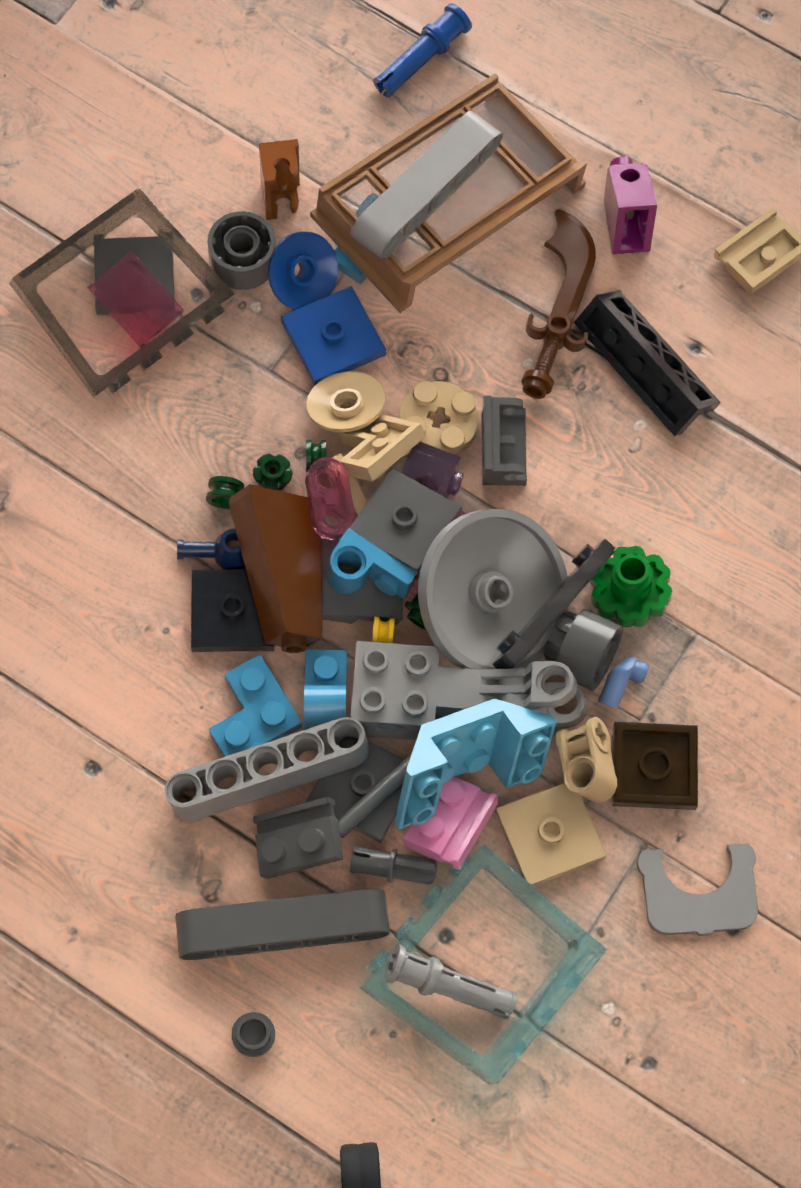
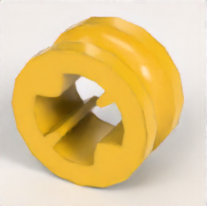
(383, 631)

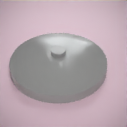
(484, 581)

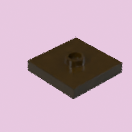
(655, 765)

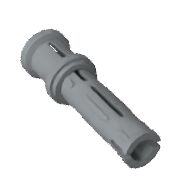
(432, 977)

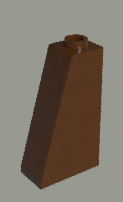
(281, 564)

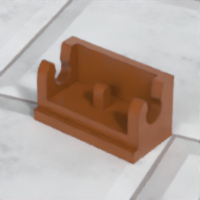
(279, 174)

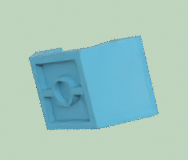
(490, 733)

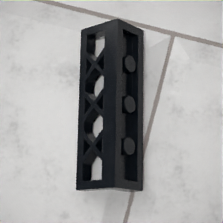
(645, 361)

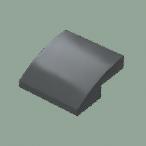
(363, 604)

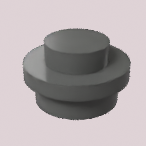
(253, 1034)

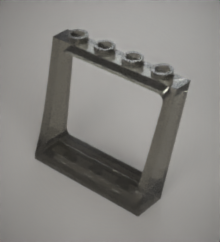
(132, 206)

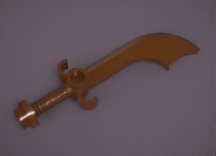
(578, 253)

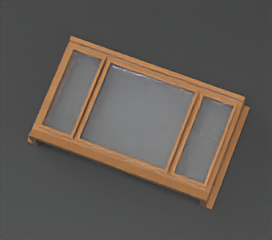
(511, 181)

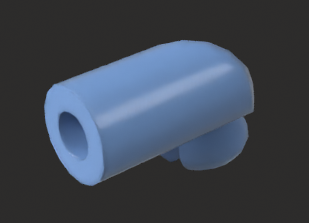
(618, 678)

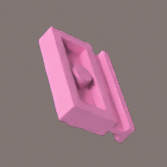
(456, 824)

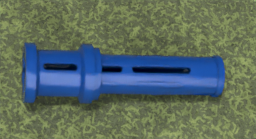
(434, 40)

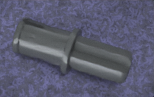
(393, 865)

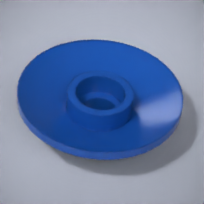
(316, 273)

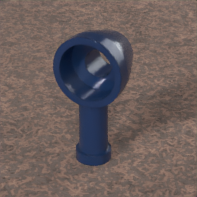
(224, 556)

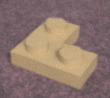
(379, 446)

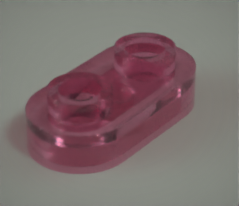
(329, 500)

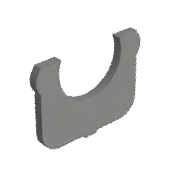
(679, 912)

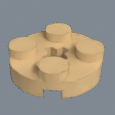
(446, 399)

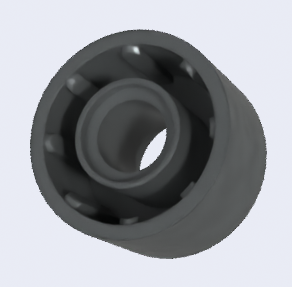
(239, 233)
(584, 645)

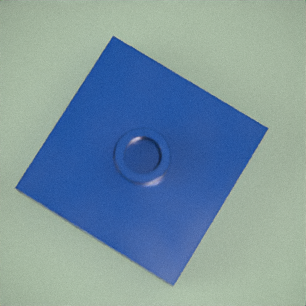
(333, 335)

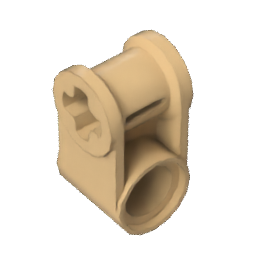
(584, 754)

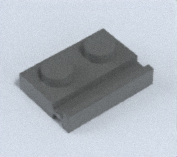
(297, 838)

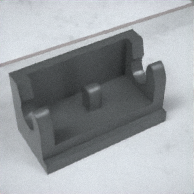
(503, 441)

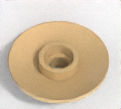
(346, 401)

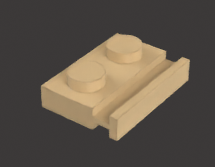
(760, 251)

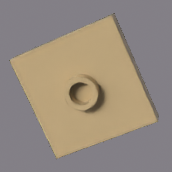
(550, 834)

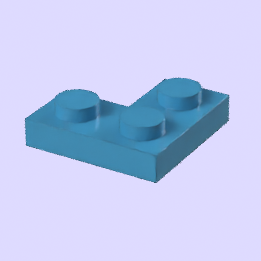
(265, 710)

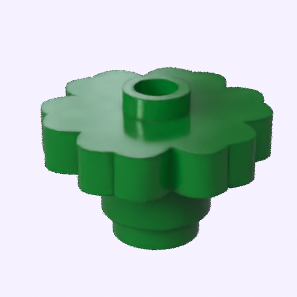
(631, 587)

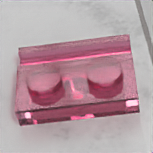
(135, 299)

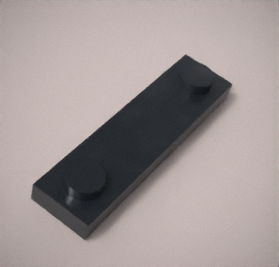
(588, 563)

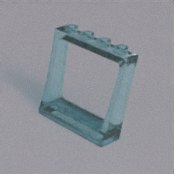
(503, 1053)

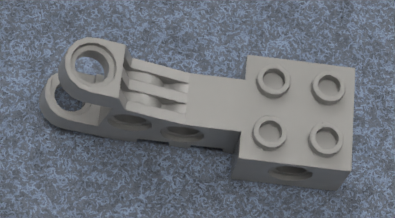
(405, 687)

